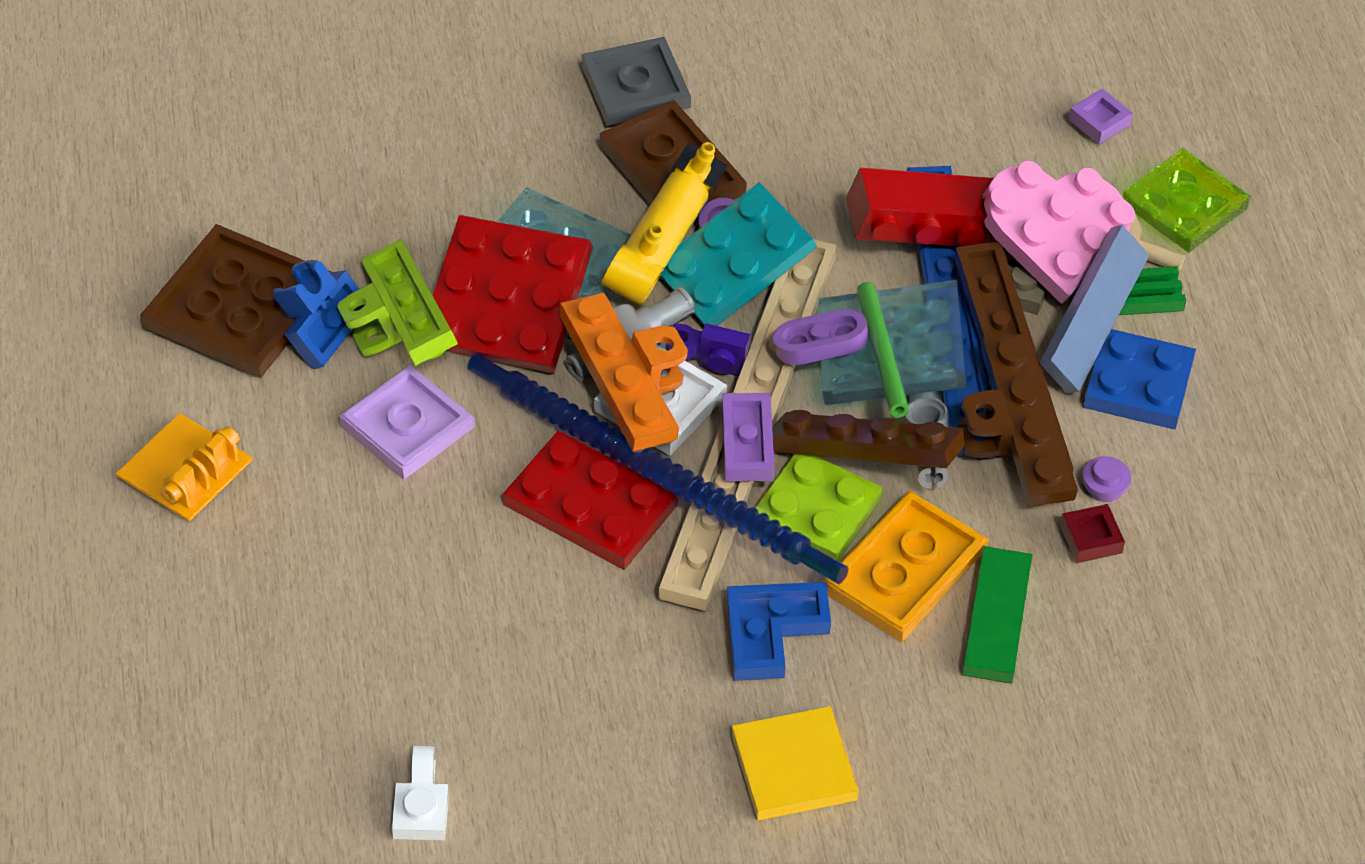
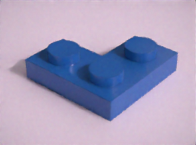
(766, 613)

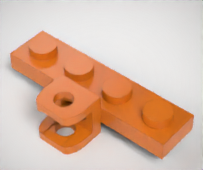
(628, 370)

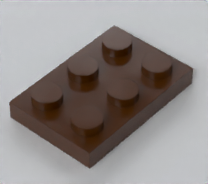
(651, 144)

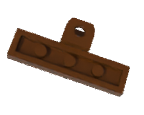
(1019, 419)

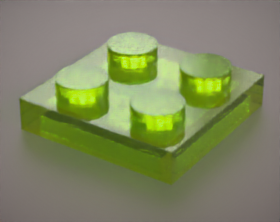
(1186, 200)

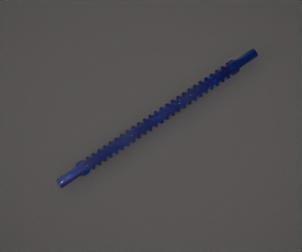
(793, 546)

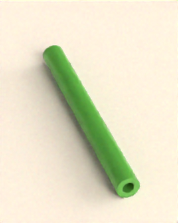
(882, 350)

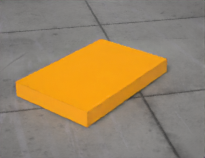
(906, 565)

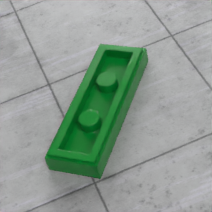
(997, 615)

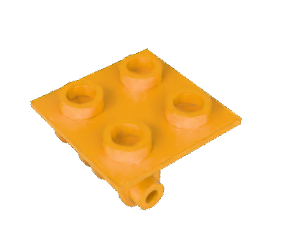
(186, 465)

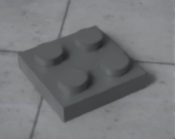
(634, 79)

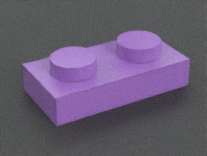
(747, 437)

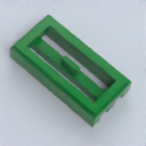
(1151, 282)

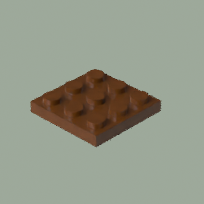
(226, 301)

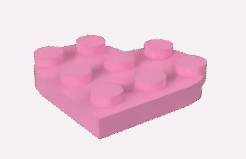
(1053, 223)

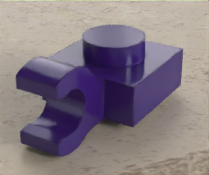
(716, 347)

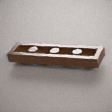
(867, 439)

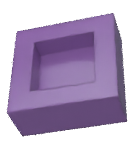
(1100, 116)

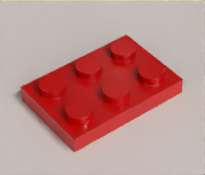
(590, 500)

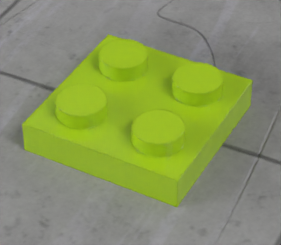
(821, 502)

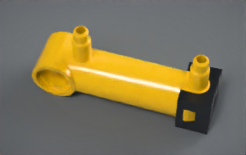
(665, 223)

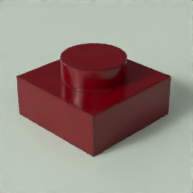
(1092, 533)

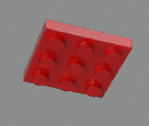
(506, 290)

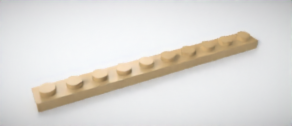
(703, 539)

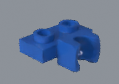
(314, 303)

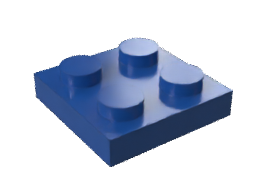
(1140, 379)

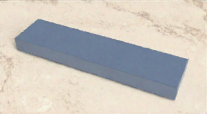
(1094, 309)

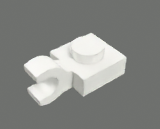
(421, 805)

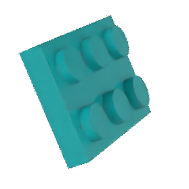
(737, 255)

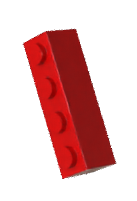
(918, 207)

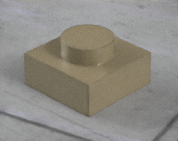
(1029, 290)

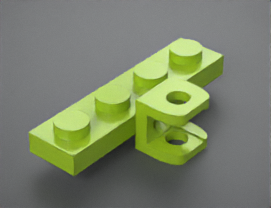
(397, 308)

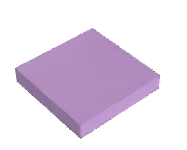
(407, 422)

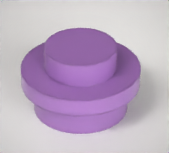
(1106, 478)

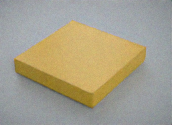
(794, 763)

